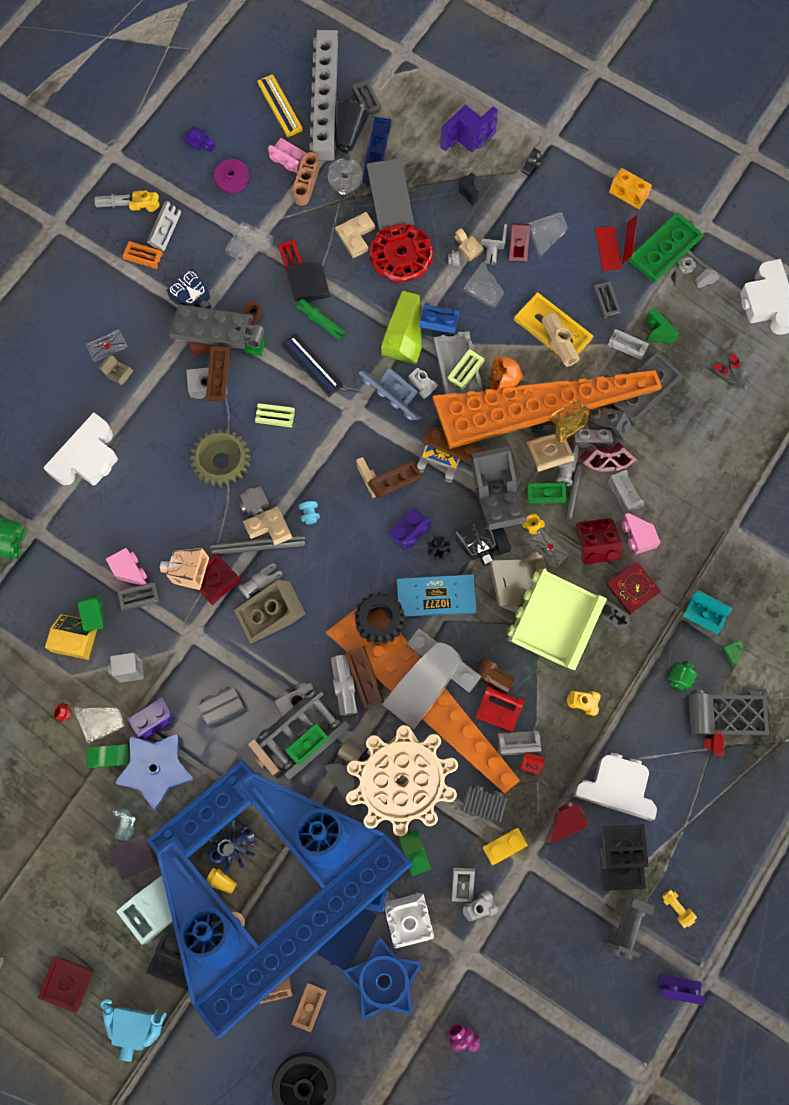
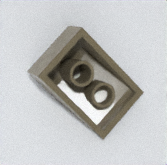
(270, 611)

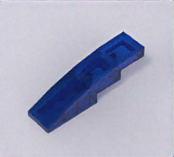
(378, 144)

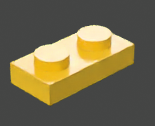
(505, 846)

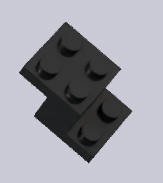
(624, 857)

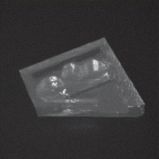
(484, 287)
(99, 722)

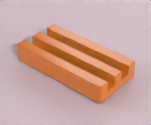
(126, 255)

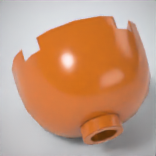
(506, 373)

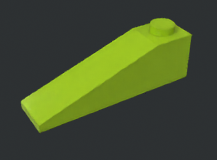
(403, 332)

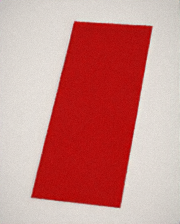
(629, 239)
(608, 248)

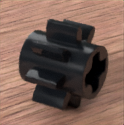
(438, 548)

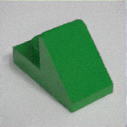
(663, 331)
(91, 613)
(415, 852)

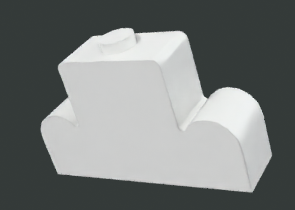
(768, 297)
(84, 454)

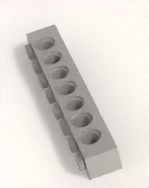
(325, 94)

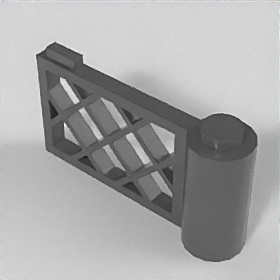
(703, 720)

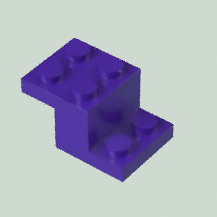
(469, 128)

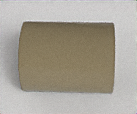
(349, 752)

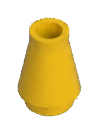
(219, 881)

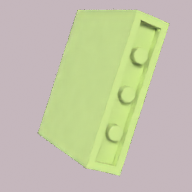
(556, 619)

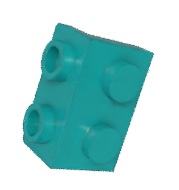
(707, 612)

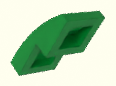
(107, 756)

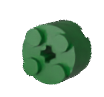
(10, 535)

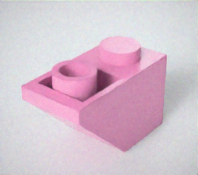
(640, 533)
(125, 568)

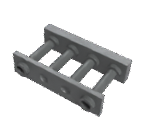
(336, 727)
(628, 928)

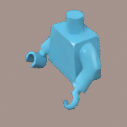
(131, 1028)

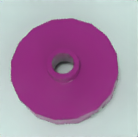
(235, 182)

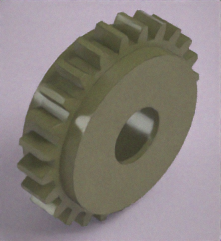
(217, 444)

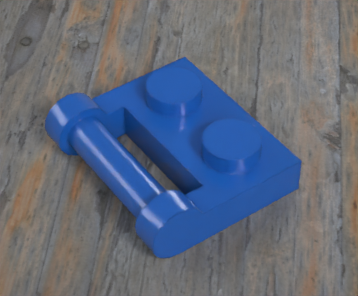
(439, 318)

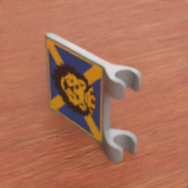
(440, 458)

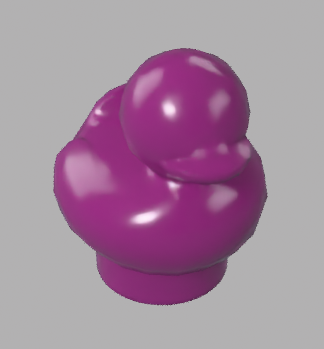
(462, 1038)

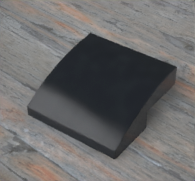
(308, 281)
(167, 961)

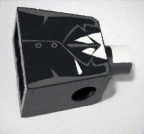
(476, 541)

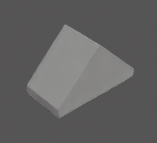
(462, 884)

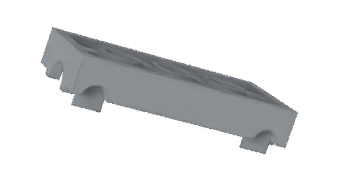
(449, 353)

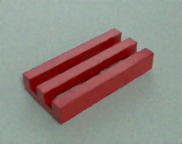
(286, 245)

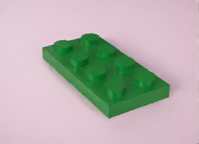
(665, 247)

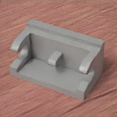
(625, 492)
(519, 743)

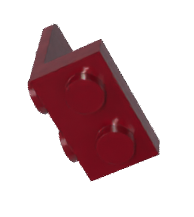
(599, 541)

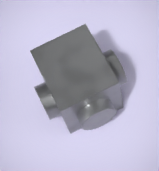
(254, 501)

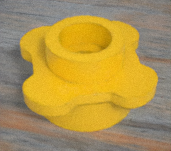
(533, 518)

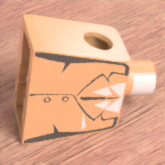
(186, 567)

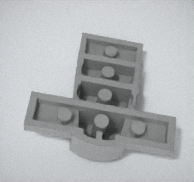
(428, 679)

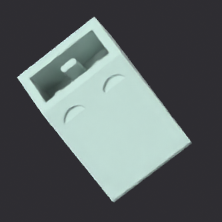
(147, 912)

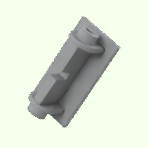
(628, 344)
(600, 438)

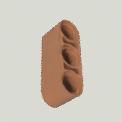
(306, 171)

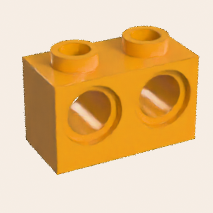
(630, 188)

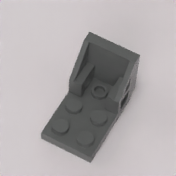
(497, 488)

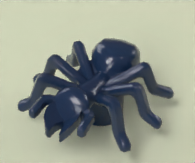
(228, 848)

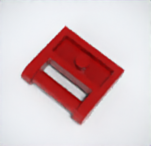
(498, 715)

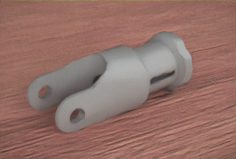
(567, 469)
(260, 581)

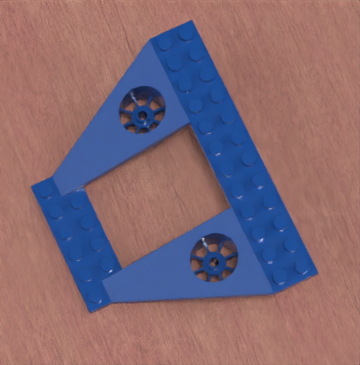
(238, 971)

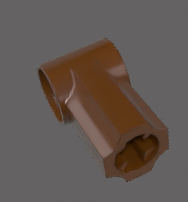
(495, 676)

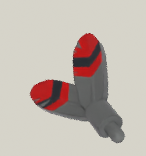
(733, 373)

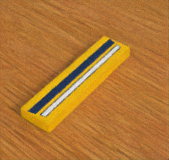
(280, 106)

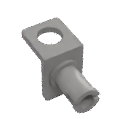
(493, 246)

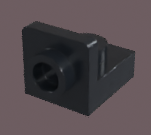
(468, 189)

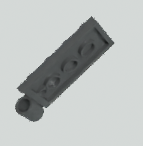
(215, 327)

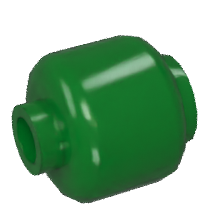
(682, 675)

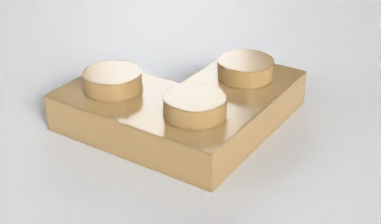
(352, 232)
(271, 522)

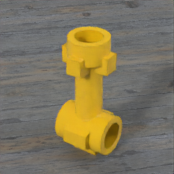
(685, 917)

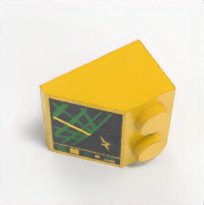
(69, 638)

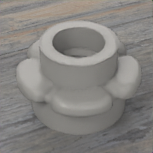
(454, 258)
(683, 268)

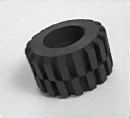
(375, 602)

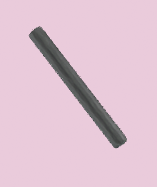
(255, 545)

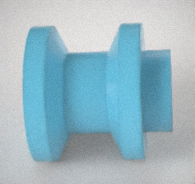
(309, 516)

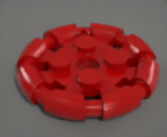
(400, 262)

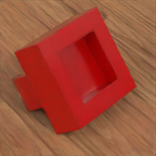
(716, 744)

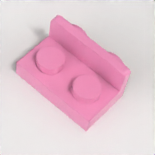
(286, 154)

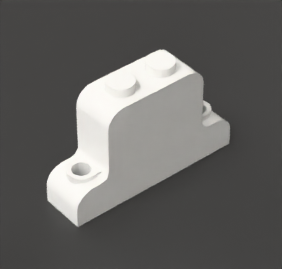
(619, 786)

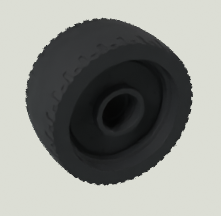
(308, 1069)

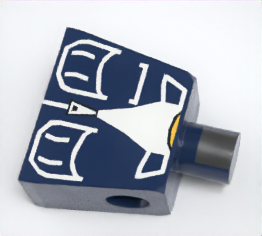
(189, 291)

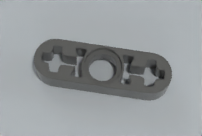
(619, 613)

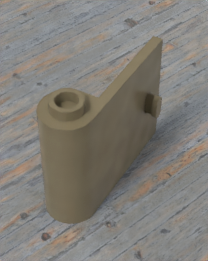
(514, 578)

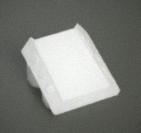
(408, 920)

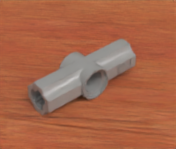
(344, 686)

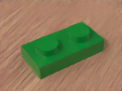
(546, 493)
(306, 744)

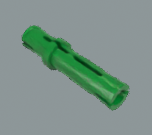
(315, 315)

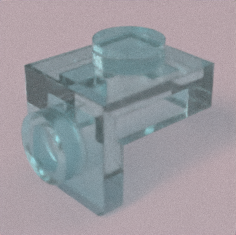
(125, 828)

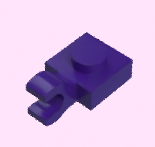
(197, 138)

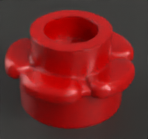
(62, 712)

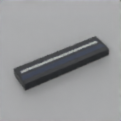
(312, 365)

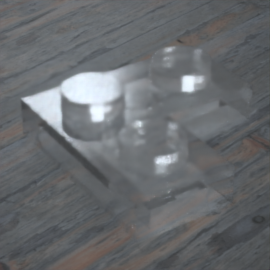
(246, 237)

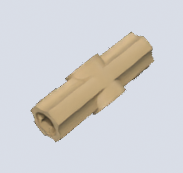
(560, 339)

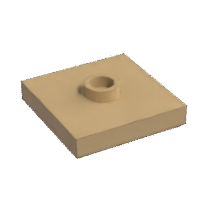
(549, 452)

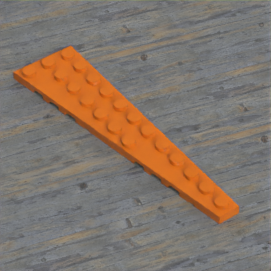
(497, 412)
(445, 717)

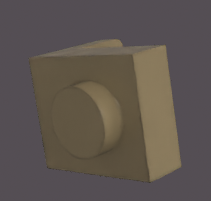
(115, 370)

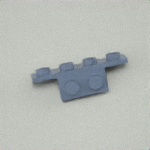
(396, 389)

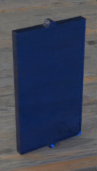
(345, 944)

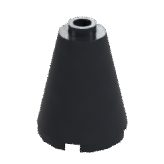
(349, 123)

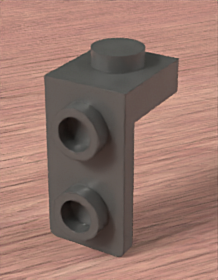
(610, 418)

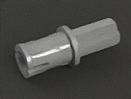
(113, 200)

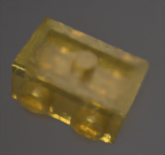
(570, 419)

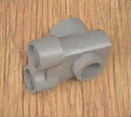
(420, 381)
(480, 907)

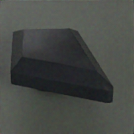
(546, 427)

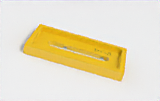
(543, 307)

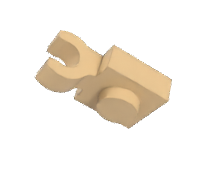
(469, 247)

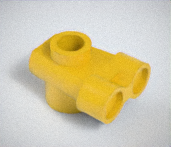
(144, 199)
(584, 701)

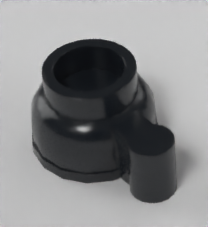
(534, 161)

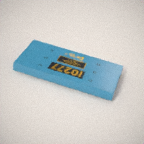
(437, 595)

